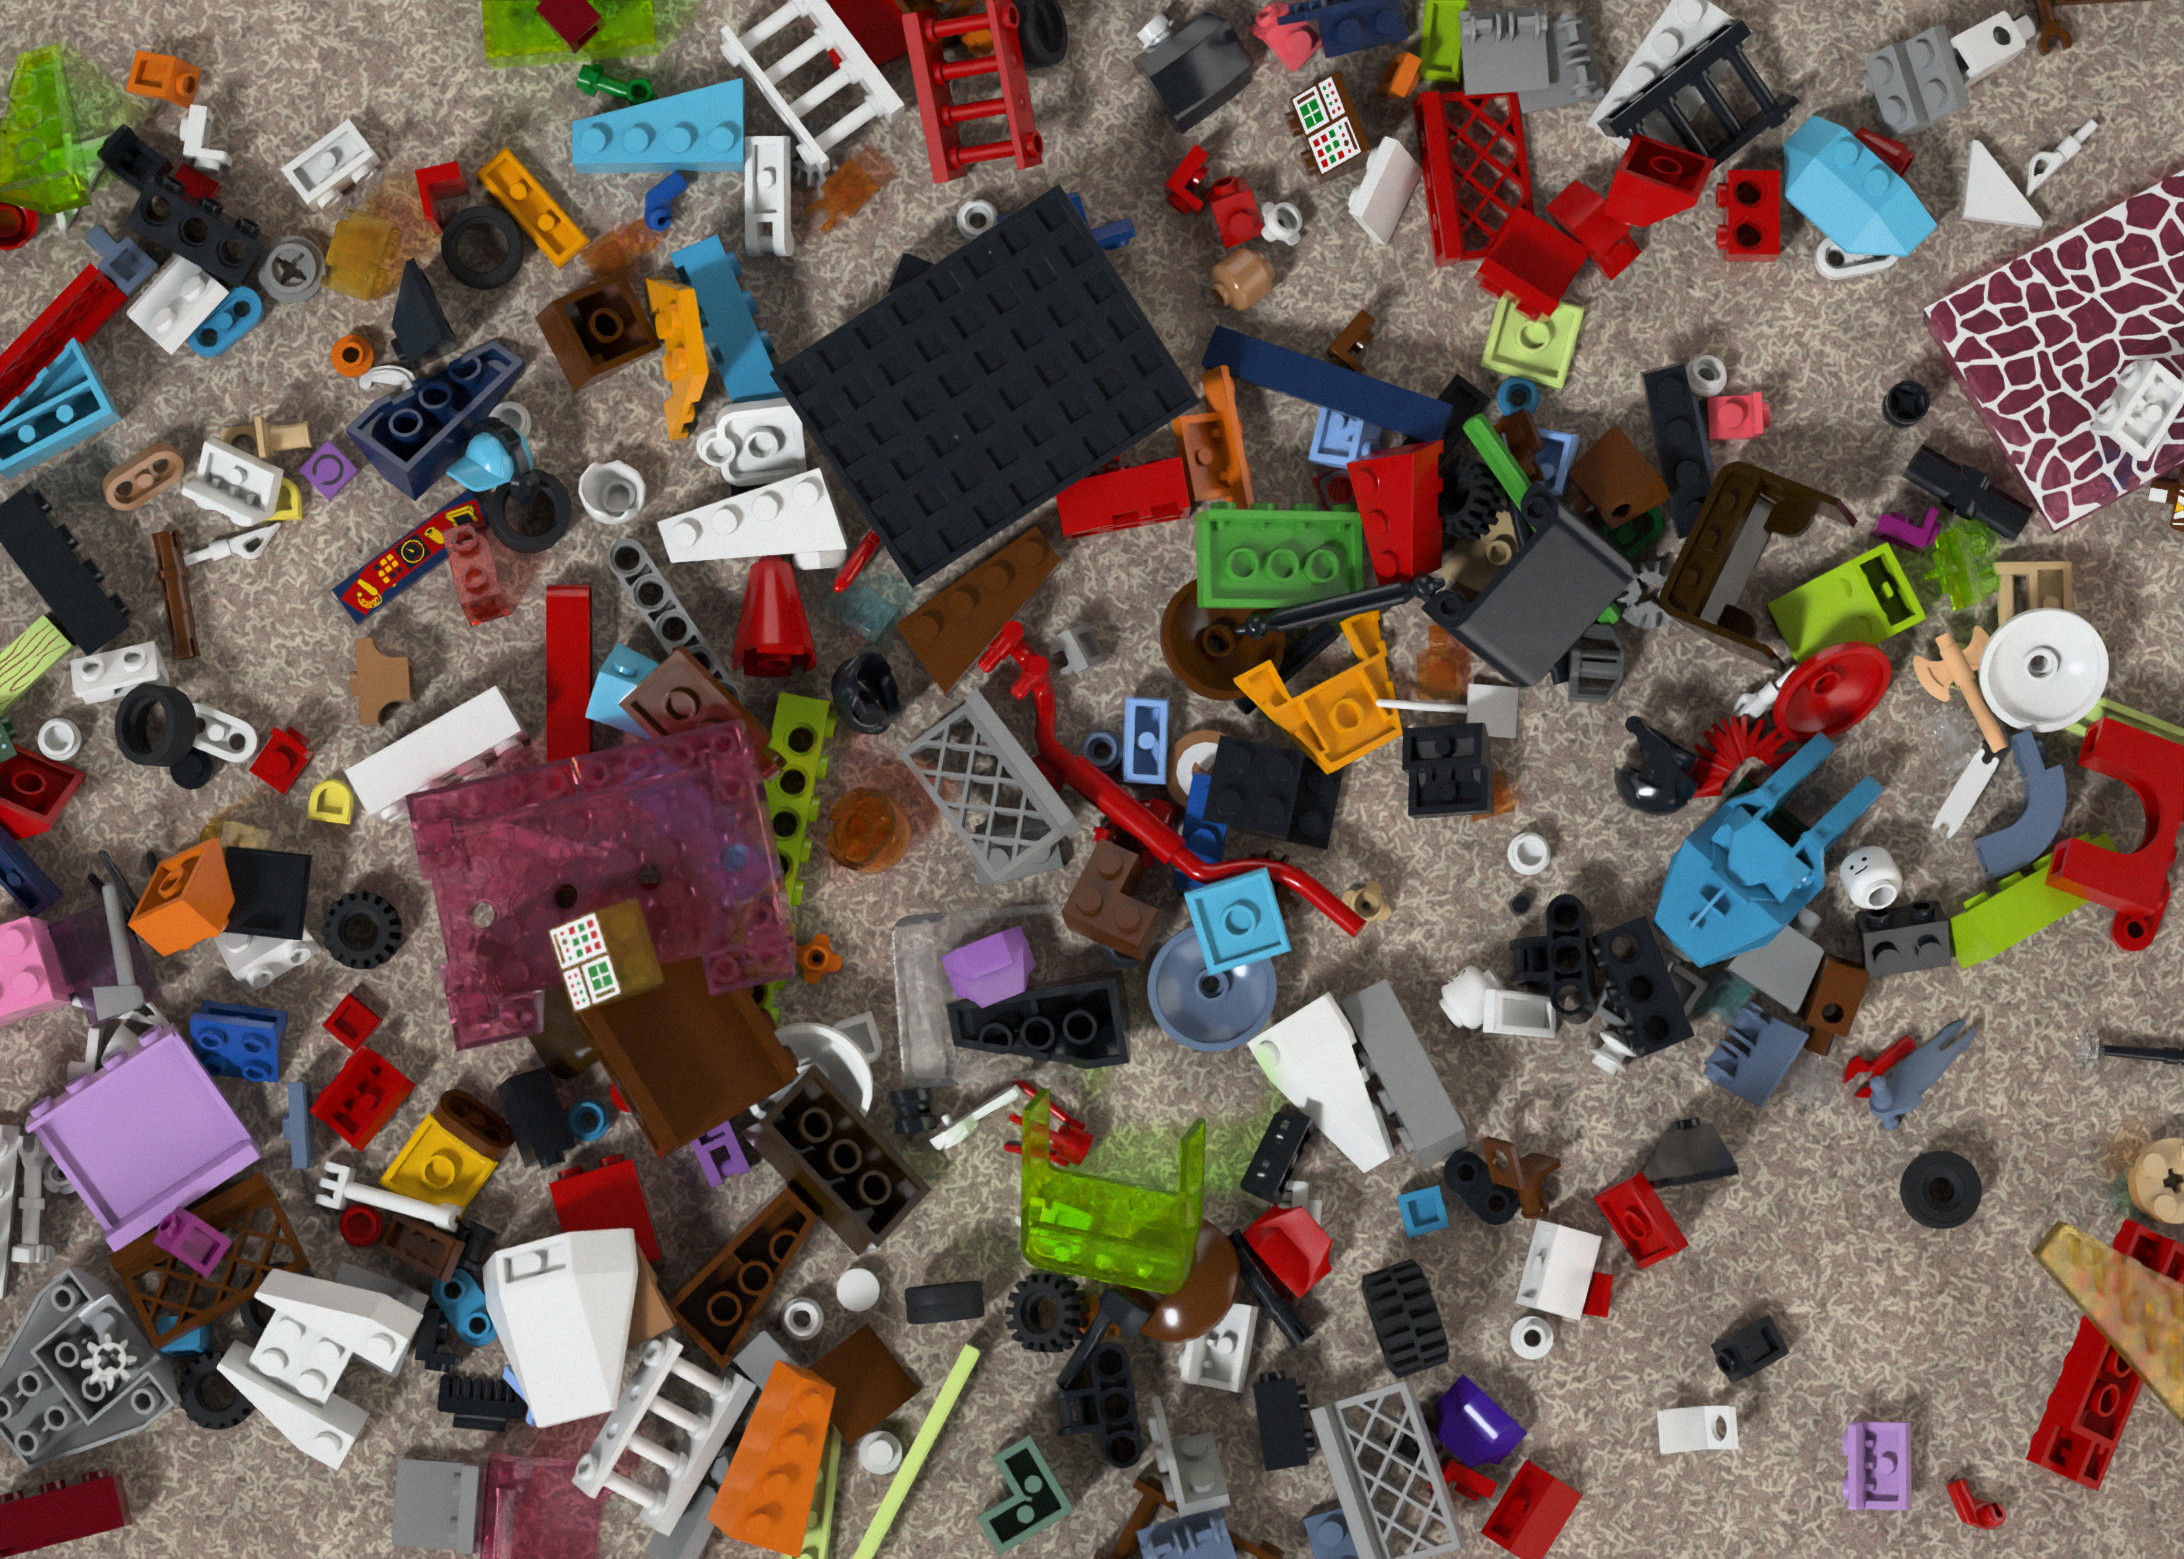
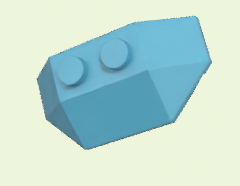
(1851, 192)

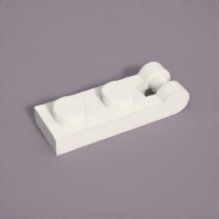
(768, 195)

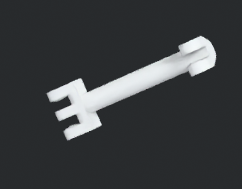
(344, 1189)

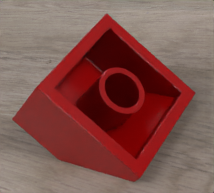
(1655, 182)

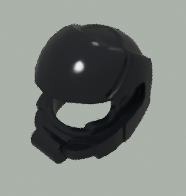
(1667, 777)

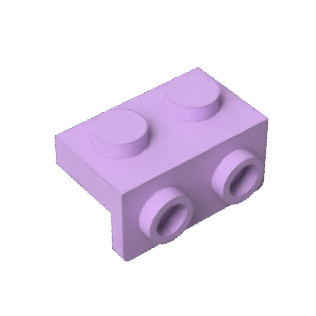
(1878, 1465)

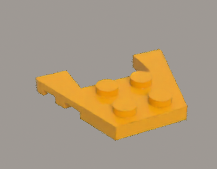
(686, 361)
(1340, 716)

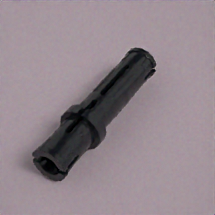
(1269, 1293)

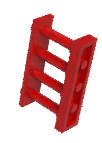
(938, 111)

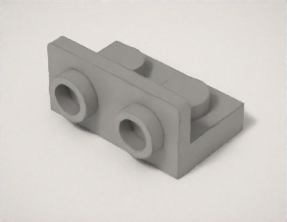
(1002, 854)

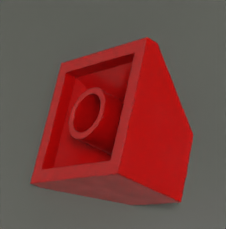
(34, 792)

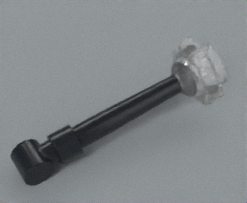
(2090, 1049)

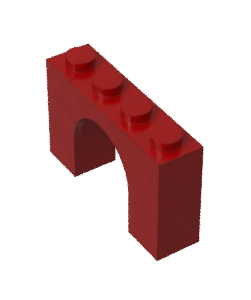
(2156, 775)

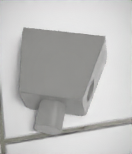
(1784, 966)

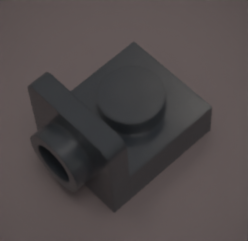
(432, 1332)
(1749, 1349)

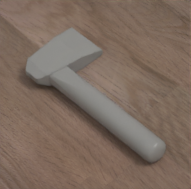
(128, 995)

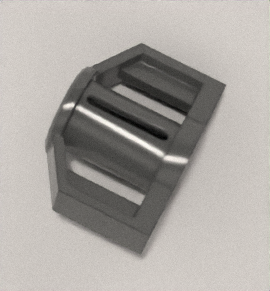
(1595, 665)

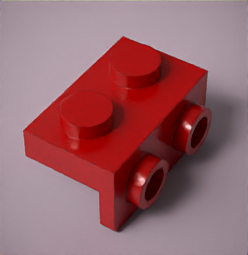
(362, 1097)

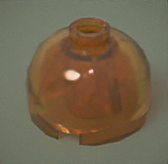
(868, 831)

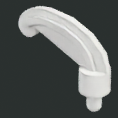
(388, 375)

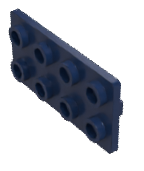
(1351, 24)

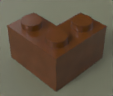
(1104, 906)

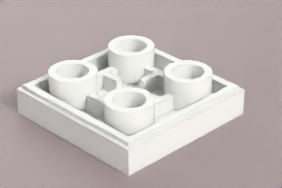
(1384, 190)

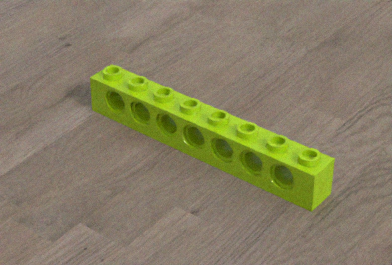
(792, 715)

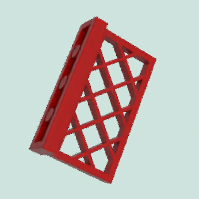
(1439, 171)
(77, 313)

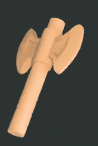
(1959, 667)

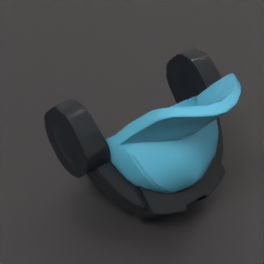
(496, 456)

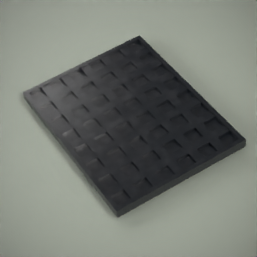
(985, 385)

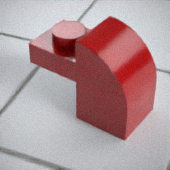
(1581, 217)

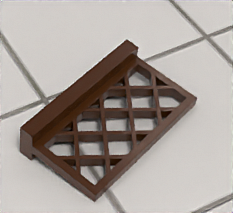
(222, 1214)

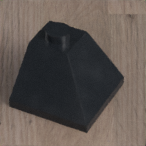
(419, 321)

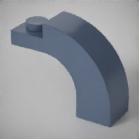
(2039, 817)

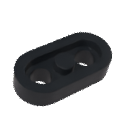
(1479, 1188)

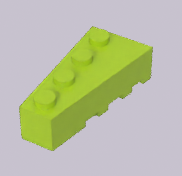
(2013, 912)

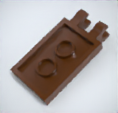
(687, 697)

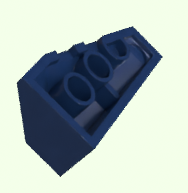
(422, 429)

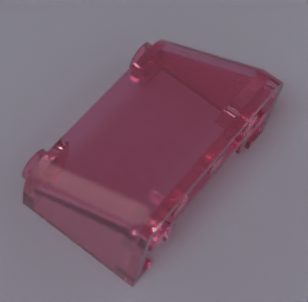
(537, 1510)

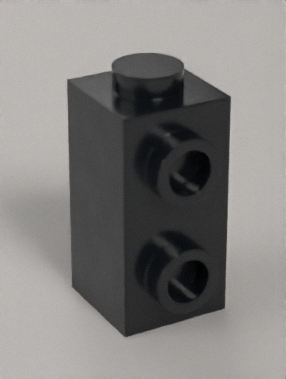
(536, 1118)
(1280, 1421)

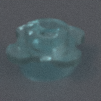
(1712, 1001)

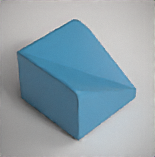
(193, 1344)

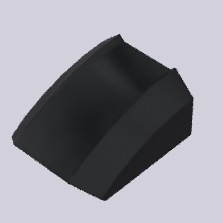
(1196, 69)

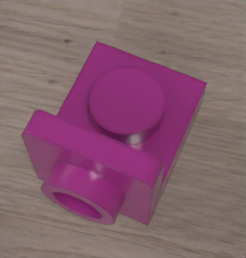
(1899, 530)
(191, 1241)

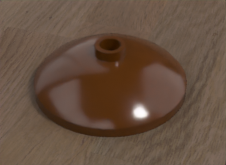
(1198, 667)
(1202, 1298)

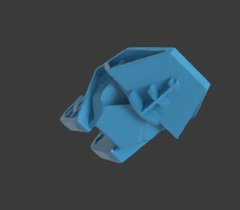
(1742, 882)

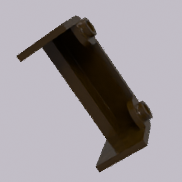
(1726, 546)

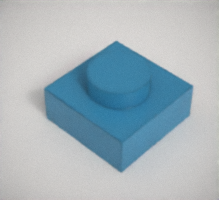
(1422, 1211)

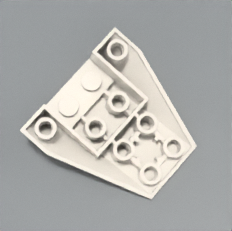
(565, 1319)

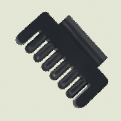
(479, 1413)

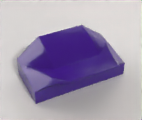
(1475, 1425)

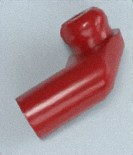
(1973, 1510)

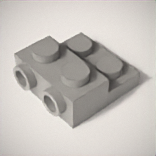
(1916, 83)

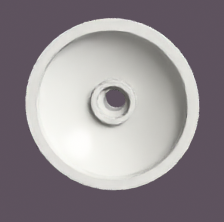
(2058, 688)
(834, 1056)

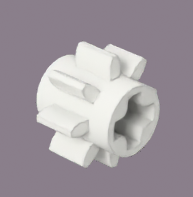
(110, 1374)

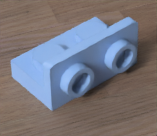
(1341, 439)

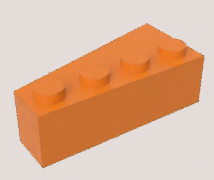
(777, 1463)

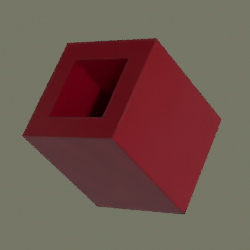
(571, 21)

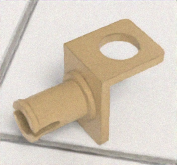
(271, 439)

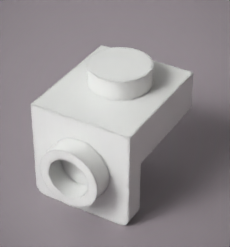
(196, 133)

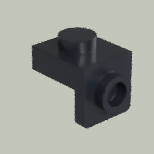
(132, 159)

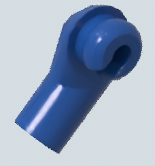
(659, 201)

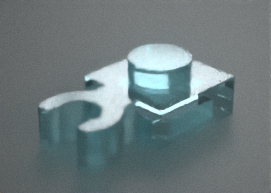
(865, 613)

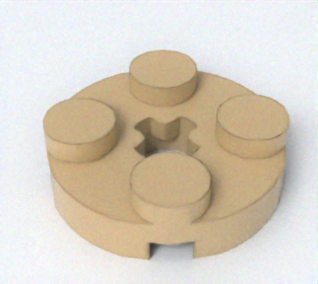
(2147, 1177)

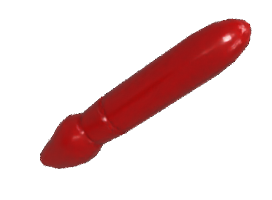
(857, 561)

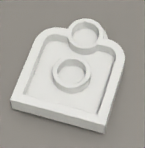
(755, 442)

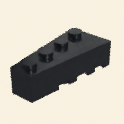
(59, 571)

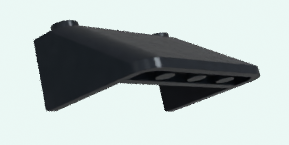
(1541, 595)

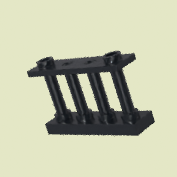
(1693, 70)

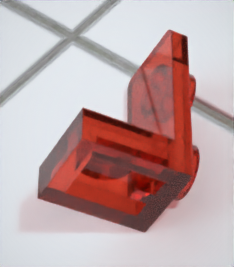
(475, 573)

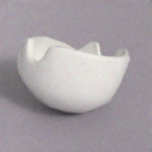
(612, 492)

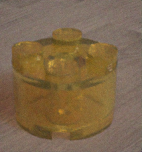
(360, 253)

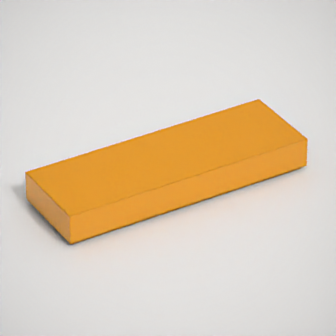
(533, 208)

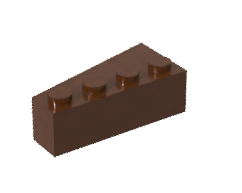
(967, 616)

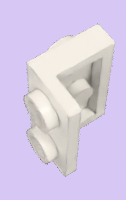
(332, 166)
(235, 484)
(259, 959)
(1223, 1354)

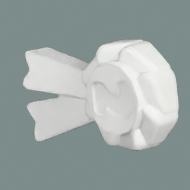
(964, 1126)

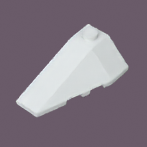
(1318, 1071)

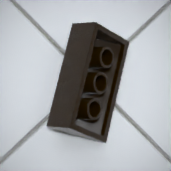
(836, 1161)

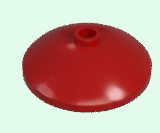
(1831, 691)

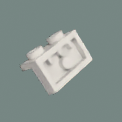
(176, 303)
(2140, 408)
(117, 672)

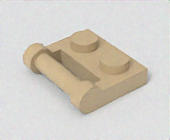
(2046, 586)

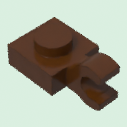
(1524, 442)

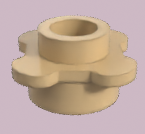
(1371, 894)

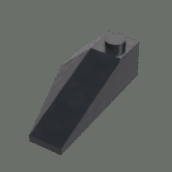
(1059, 1021)
(1688, 1156)

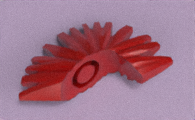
(1733, 751)

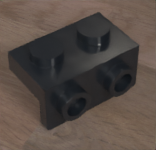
(1904, 938)

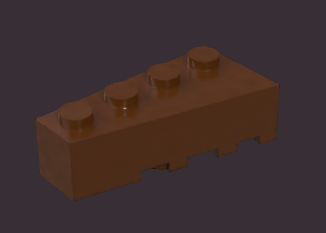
(739, 1276)

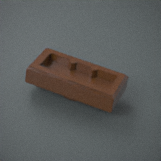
(421, 1246)

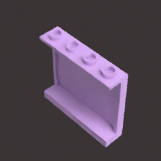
(143, 1134)

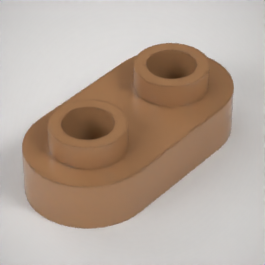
(144, 477)

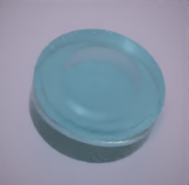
(2119, 1197)

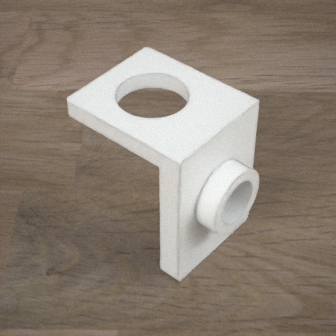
(1695, 1428)

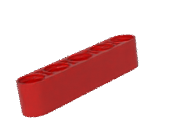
(568, 670)

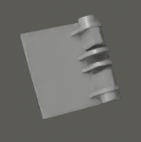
(1504, 50)
(1571, 67)

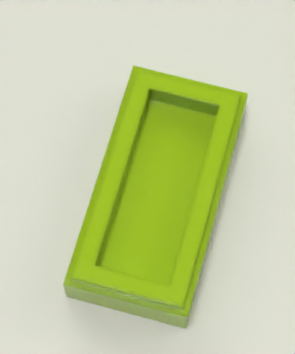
(1441, 41)

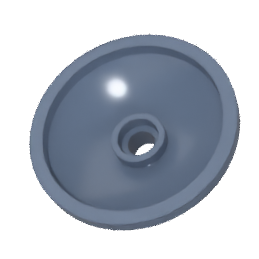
(1205, 1017)

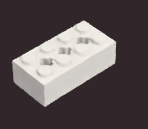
(437, 753)

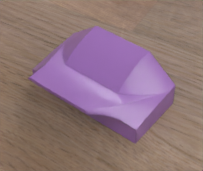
(991, 967)

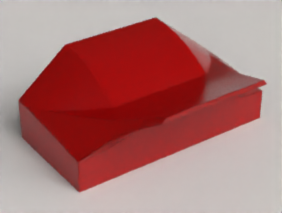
(1291, 1247)

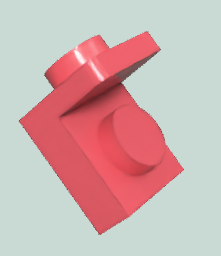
(1737, 417)

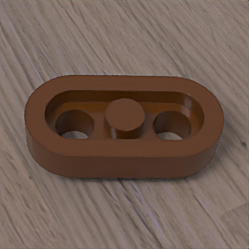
(474, 1123)

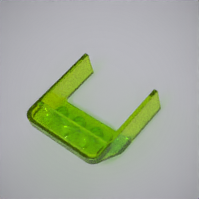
(1104, 1224)

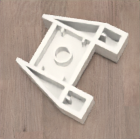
(306, 1353)

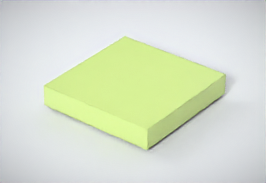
(1530, 348)

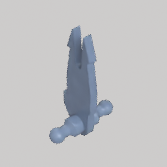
(1916, 1075)

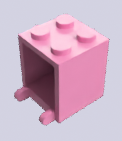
(30, 971)

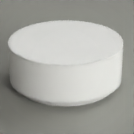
(858, 1289)

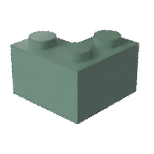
(1036, 1497)

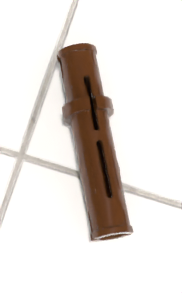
(176, 594)

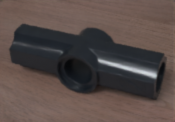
(1967, 492)

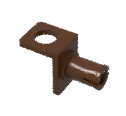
(1521, 1174)

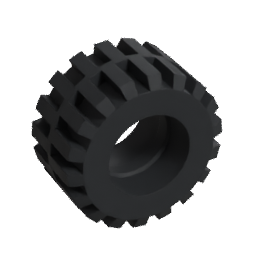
(1405, 1318)

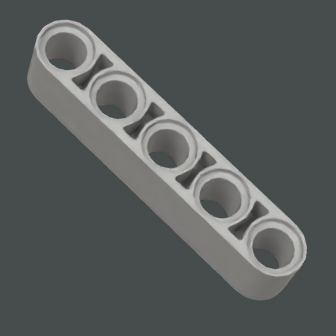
(666, 610)

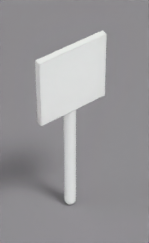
(1485, 703)

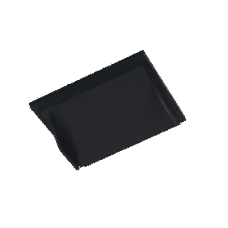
(268, 892)

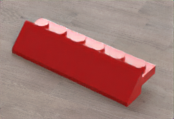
(2096, 1383)

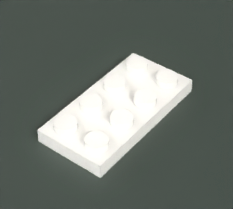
(1674, 34)

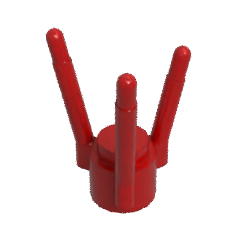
(1069, 1142)

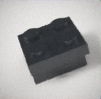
(1272, 793)

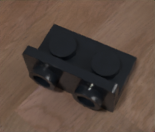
(1278, 1156)

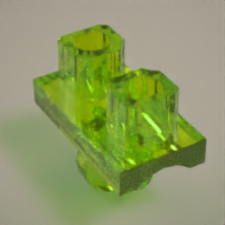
(1958, 569)

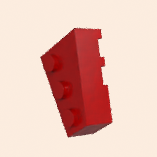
(1124, 499)
(1399, 509)

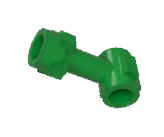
(592, 80)

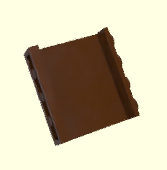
(687, 1055)

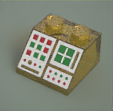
(605, 956)

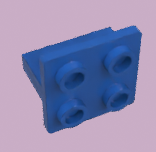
(239, 1040)

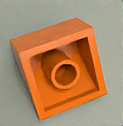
(185, 899)

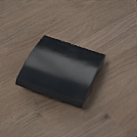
(1448, 770)

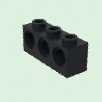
(175, 231)
(1662, 996)

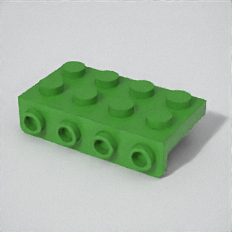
(1276, 555)

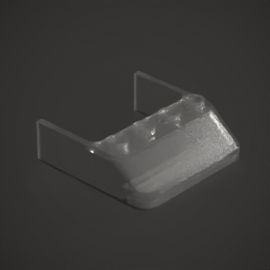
(925, 989)

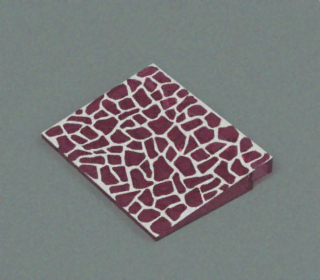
(2052, 335)

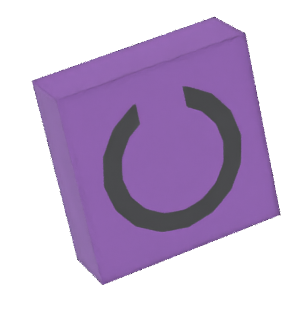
(329, 470)

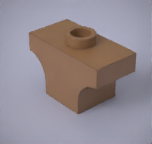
(380, 682)

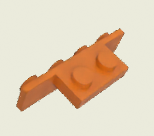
(1214, 445)

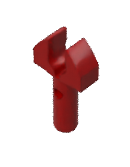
(1878, 1065)

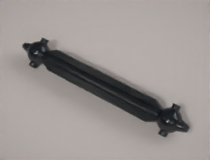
(1340, 606)

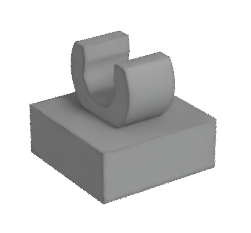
(1080, 649)

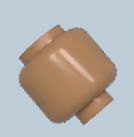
(1242, 279)

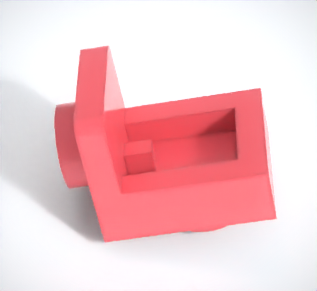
(1289, 42)

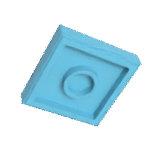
(1237, 921)

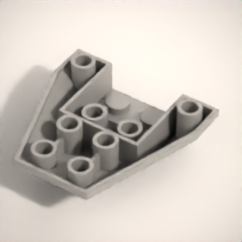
(46, 1393)

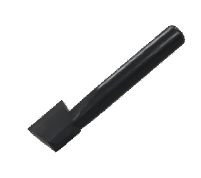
(1115, 1308)

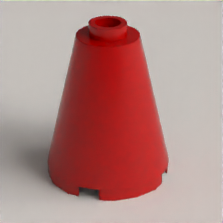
(772, 623)

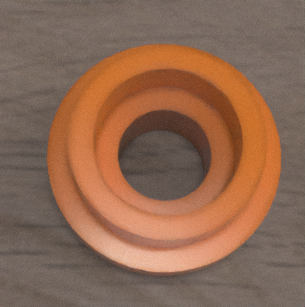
(363, 363)

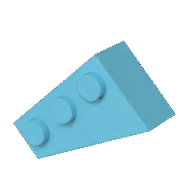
(55, 412)
(615, 679)

